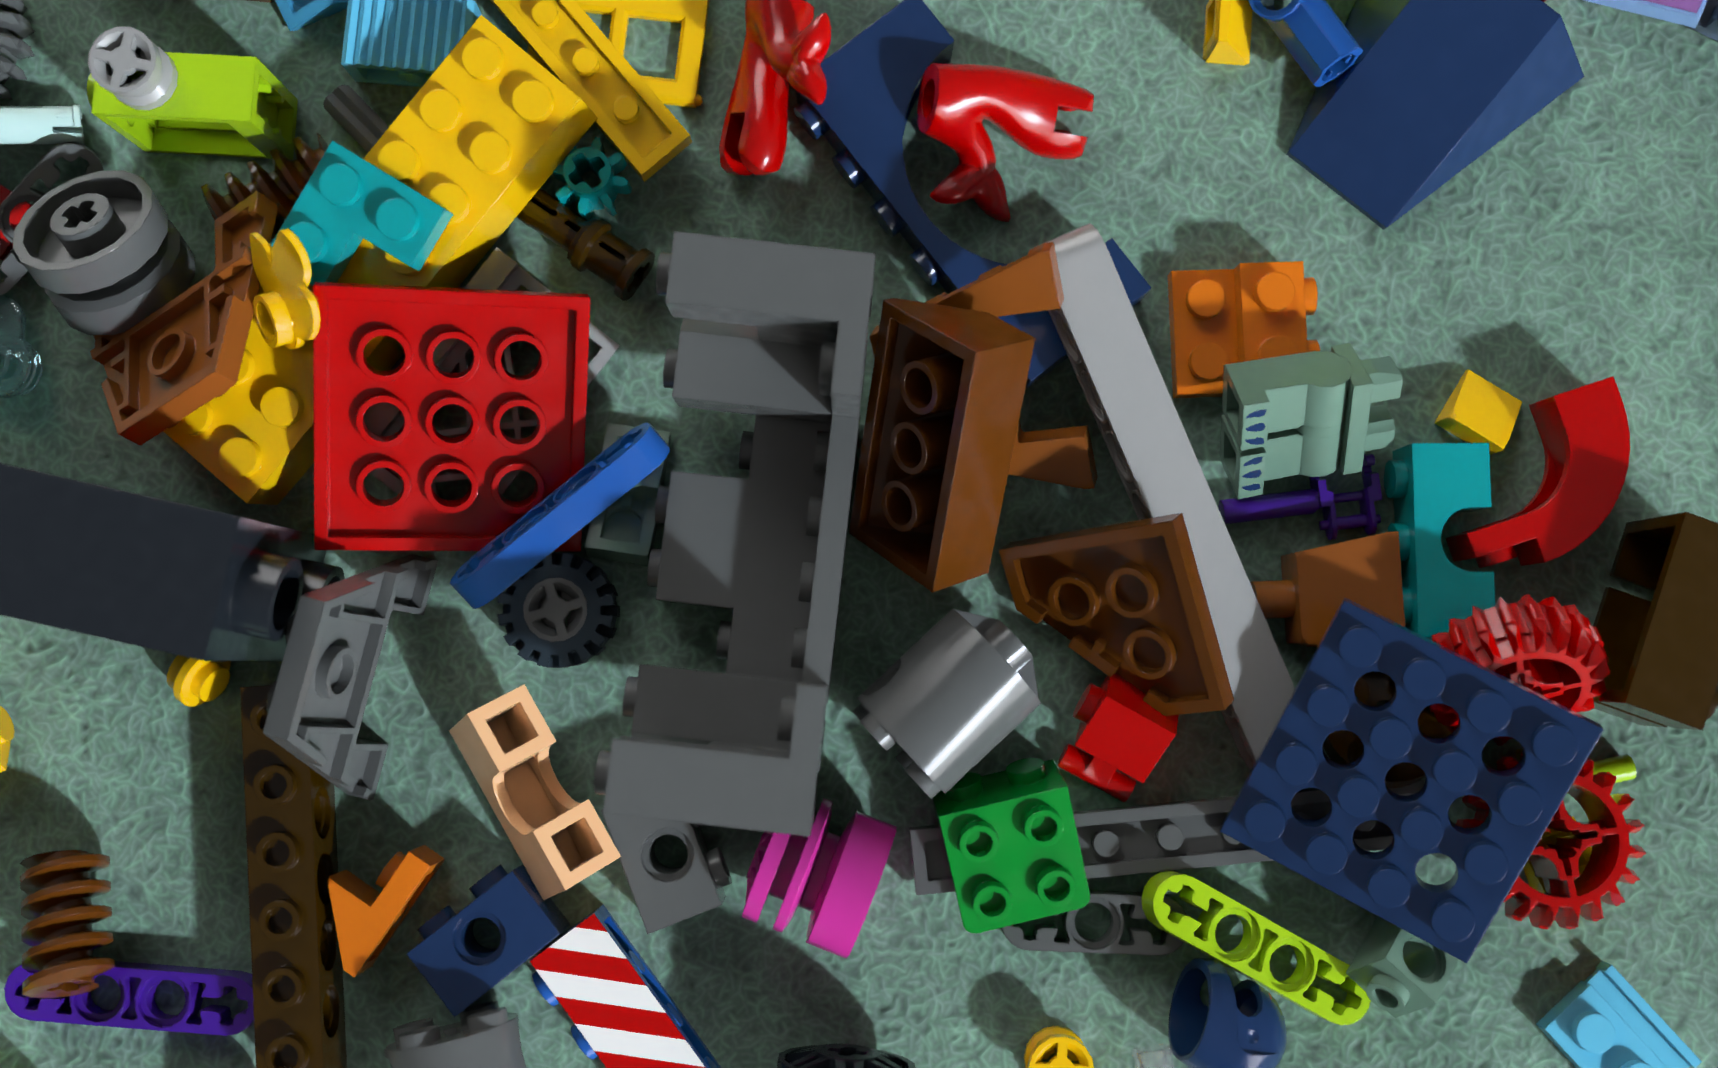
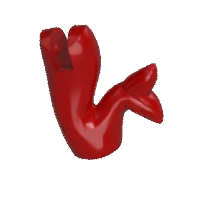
(778, 51)
(1017, 102)

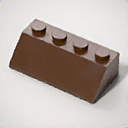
(939, 439)

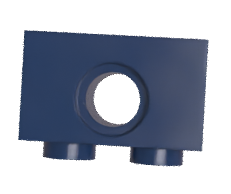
(464, 969)

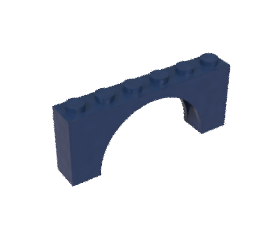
(864, 119)

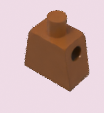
(1320, 578)

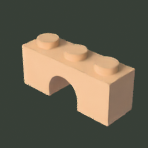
(510, 759)

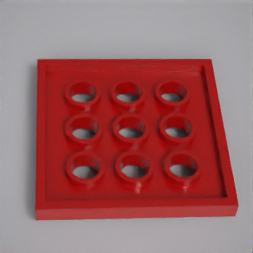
(420, 320)

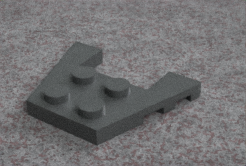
(331, 668)

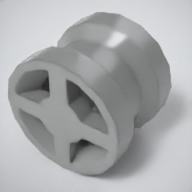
(122, 53)

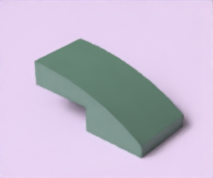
(628, 526)

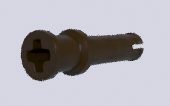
(589, 244)

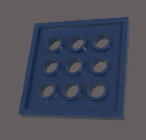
(1385, 882)

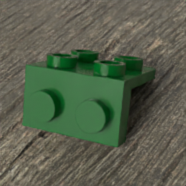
(1012, 845)

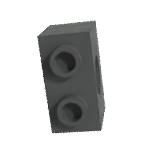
(663, 892)

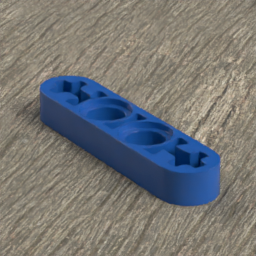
(560, 515)

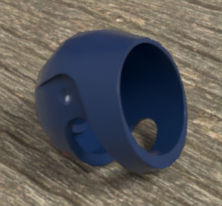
(1235, 1031)

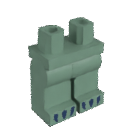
(1304, 415)

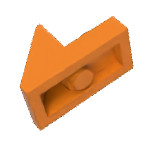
(369, 918)

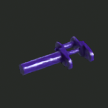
(1309, 500)

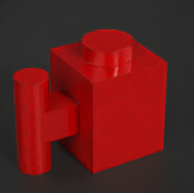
(1118, 734)

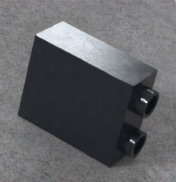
(150, 569)

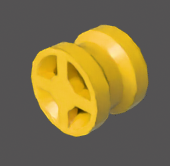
(1066, 1043)

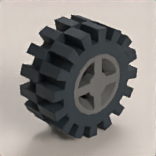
(537, 615)

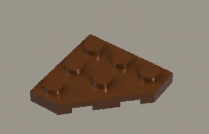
(1128, 606)

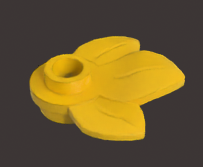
(287, 308)

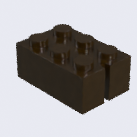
(1664, 648)

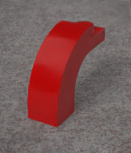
(1583, 476)

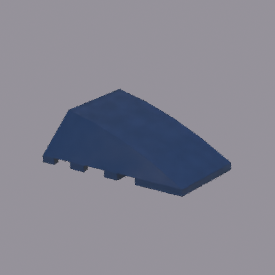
(1430, 96)

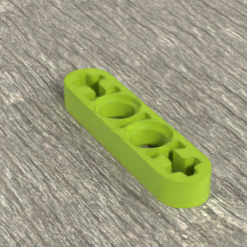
(1257, 945)

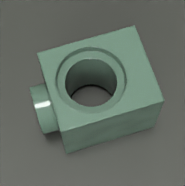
(1400, 969)

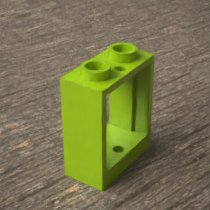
(217, 110)

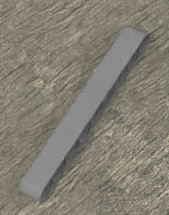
(1164, 473)

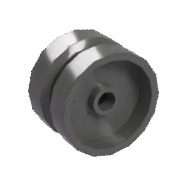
(104, 251)

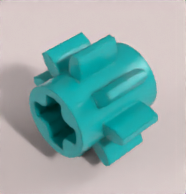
(589, 198)

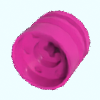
(821, 874)

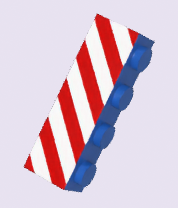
(616, 999)

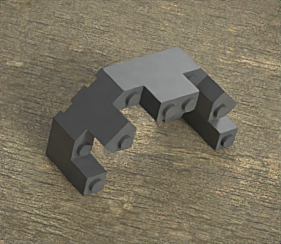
(785, 341)

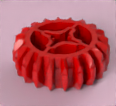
(1535, 645)
(1558, 865)

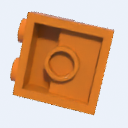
(1235, 319)

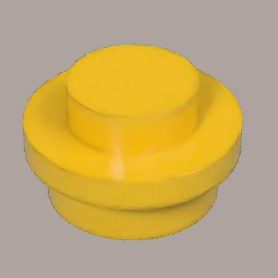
(197, 680)

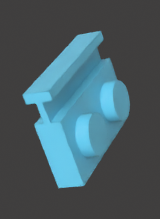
(1612, 1026)

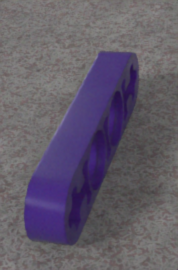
(137, 1000)

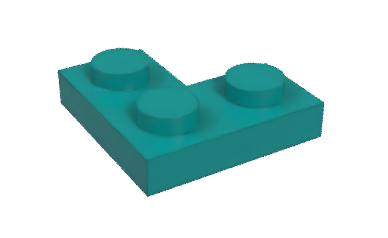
(358, 201)

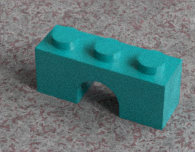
(1427, 488)

